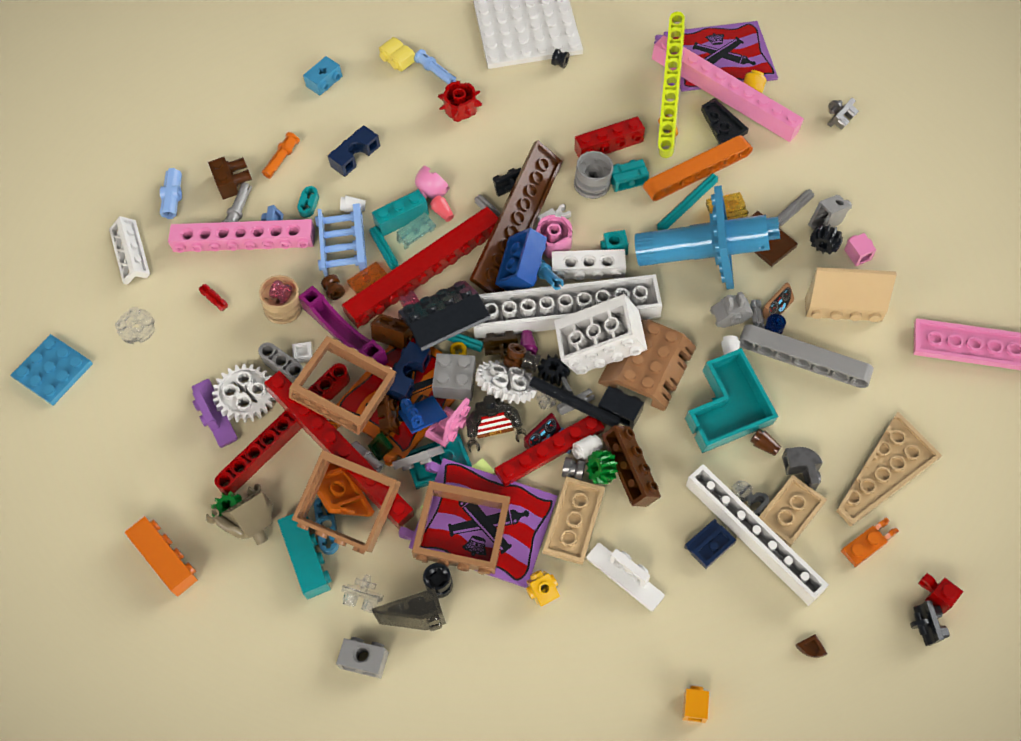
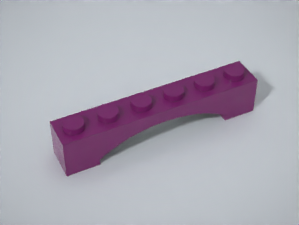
(320, 310)

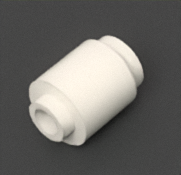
(585, 447)

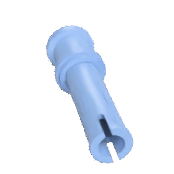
(430, 64)

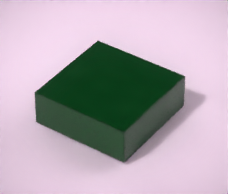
(380, 446)

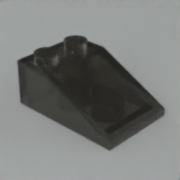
(414, 612)

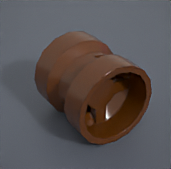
(333, 288)
(514, 356)

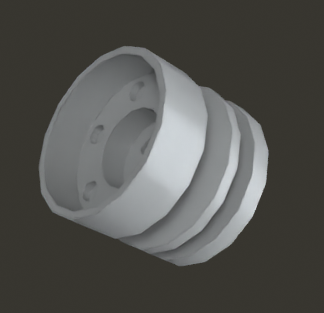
(593, 174)

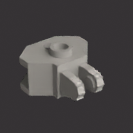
(732, 310)

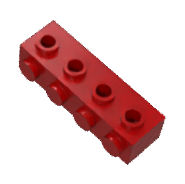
(611, 137)

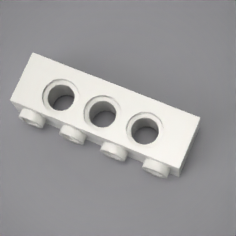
(594, 258)

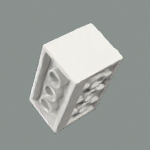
(600, 335)

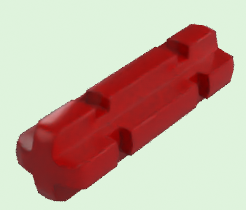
(213, 297)

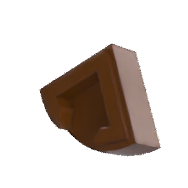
(812, 647)

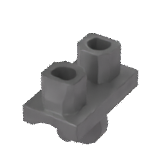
(839, 110)

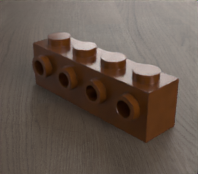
(631, 466)

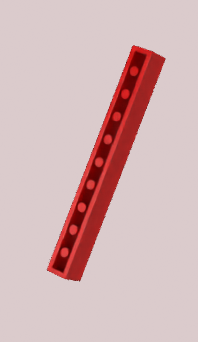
(420, 268)
(333, 442)

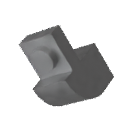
(803, 461)

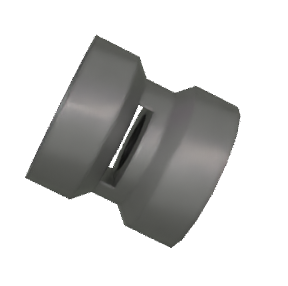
(574, 469)

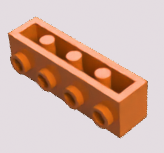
(161, 556)

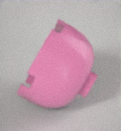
(430, 183)

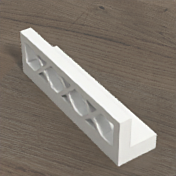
(130, 249)

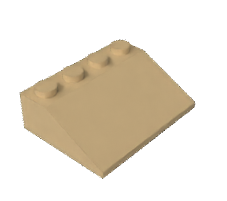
(849, 294)

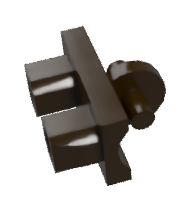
(498, 345)

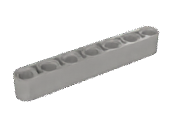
(806, 356)

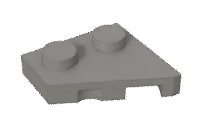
(422, 457)

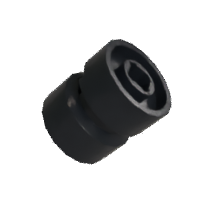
(438, 577)

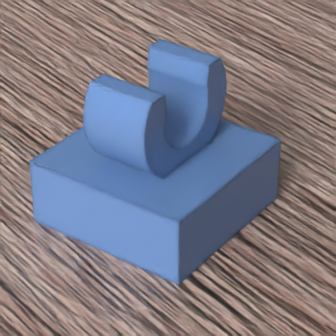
(272, 214)

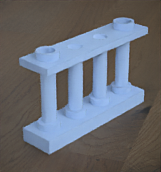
(357, 245)

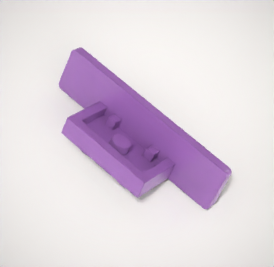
(210, 416)

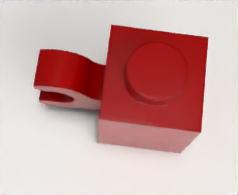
(942, 593)

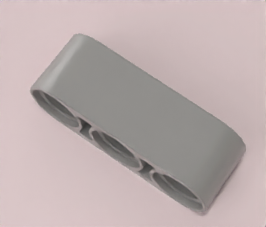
(278, 357)

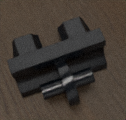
(505, 183)
(928, 624)

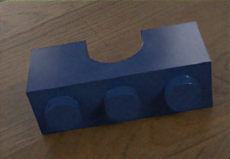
(362, 141)
(410, 360)

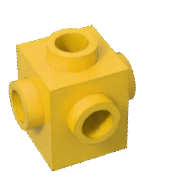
(547, 592)

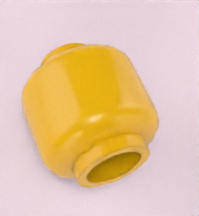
(755, 80)

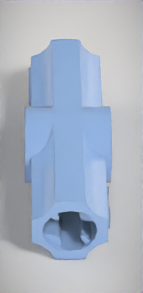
(170, 193)

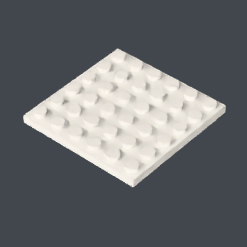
(526, 30)

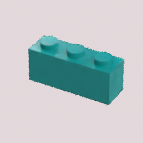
(400, 212)

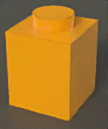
(695, 704)

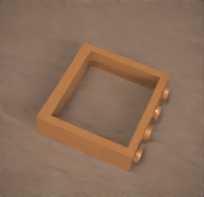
(330, 410)
(312, 488)
(465, 495)

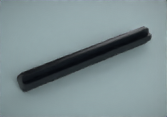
(574, 401)

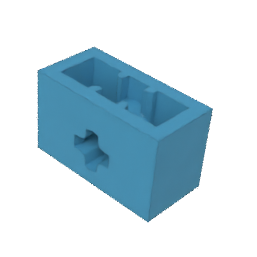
(322, 75)

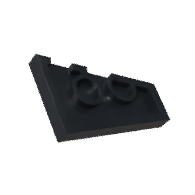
(722, 121)

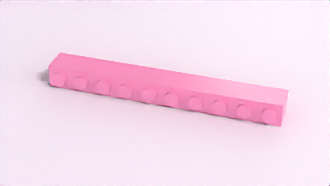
(733, 92)

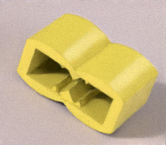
(397, 54)

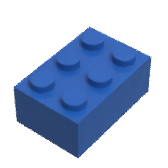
(521, 260)

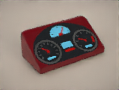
(544, 430)

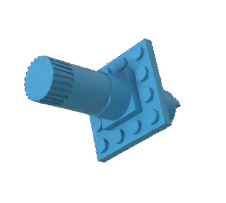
(713, 239)

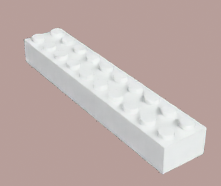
(539, 307)

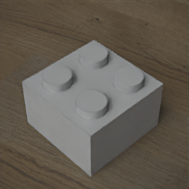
(454, 376)

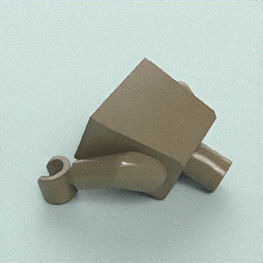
(247, 517)

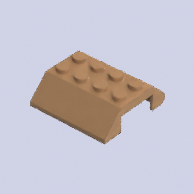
(655, 368)

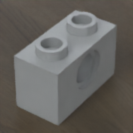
(372, 666)

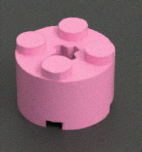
(558, 233)

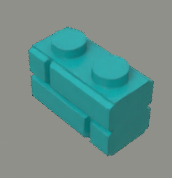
(629, 175)

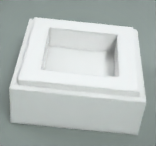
(302, 351)

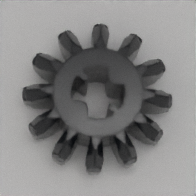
(826, 239)
(546, 370)

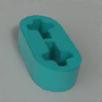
(311, 202)

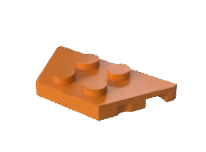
(342, 495)

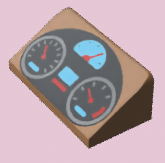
(779, 301)

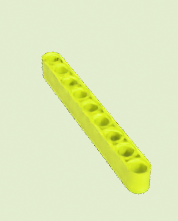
(671, 92)

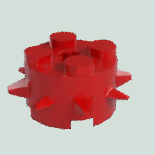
(459, 100)

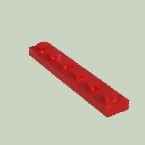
(547, 450)

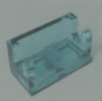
(415, 230)

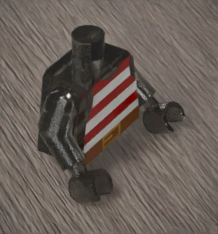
(492, 418)

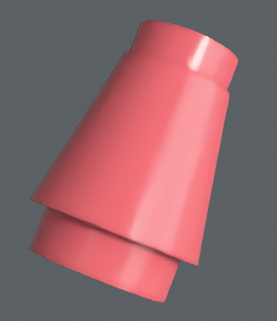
(441, 207)

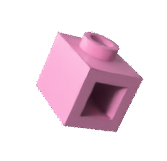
(860, 249)

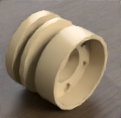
(274, 309)

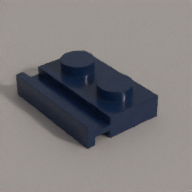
(710, 543)

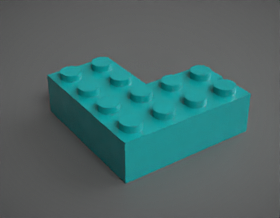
(739, 405)

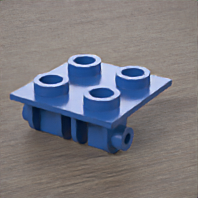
(421, 414)

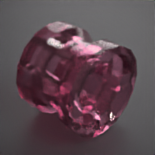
(280, 291)
(411, 298)

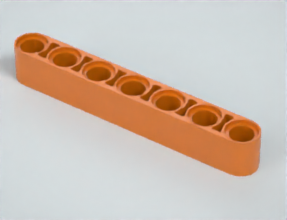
(697, 168)

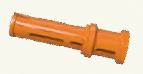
(284, 149)

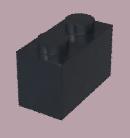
(624, 406)

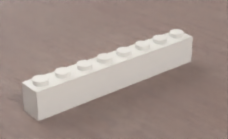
(756, 535)

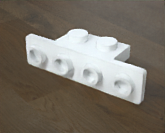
(626, 574)

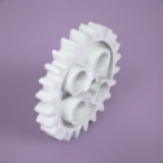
(505, 382)
(232, 404)

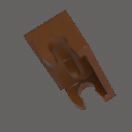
(390, 331)

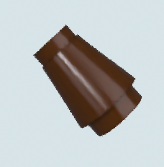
(765, 442)

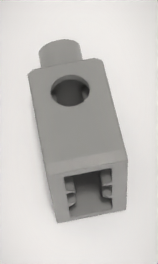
(830, 211)

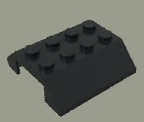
(444, 314)

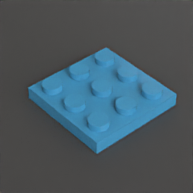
(51, 369)

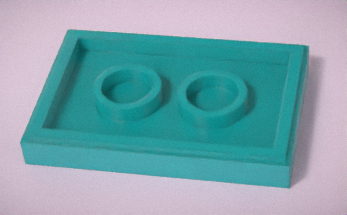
(453, 451)

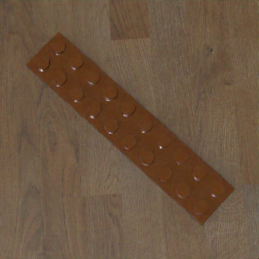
(518, 212)

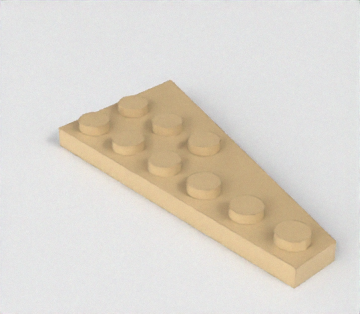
(893, 464)

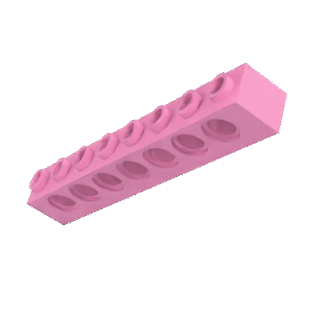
(242, 235)

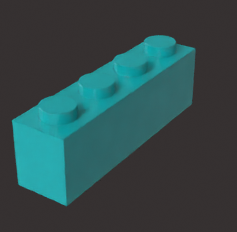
(305, 558)

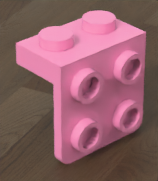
(448, 428)

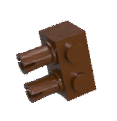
(224, 178)

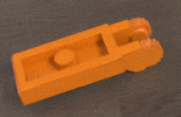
(868, 543)

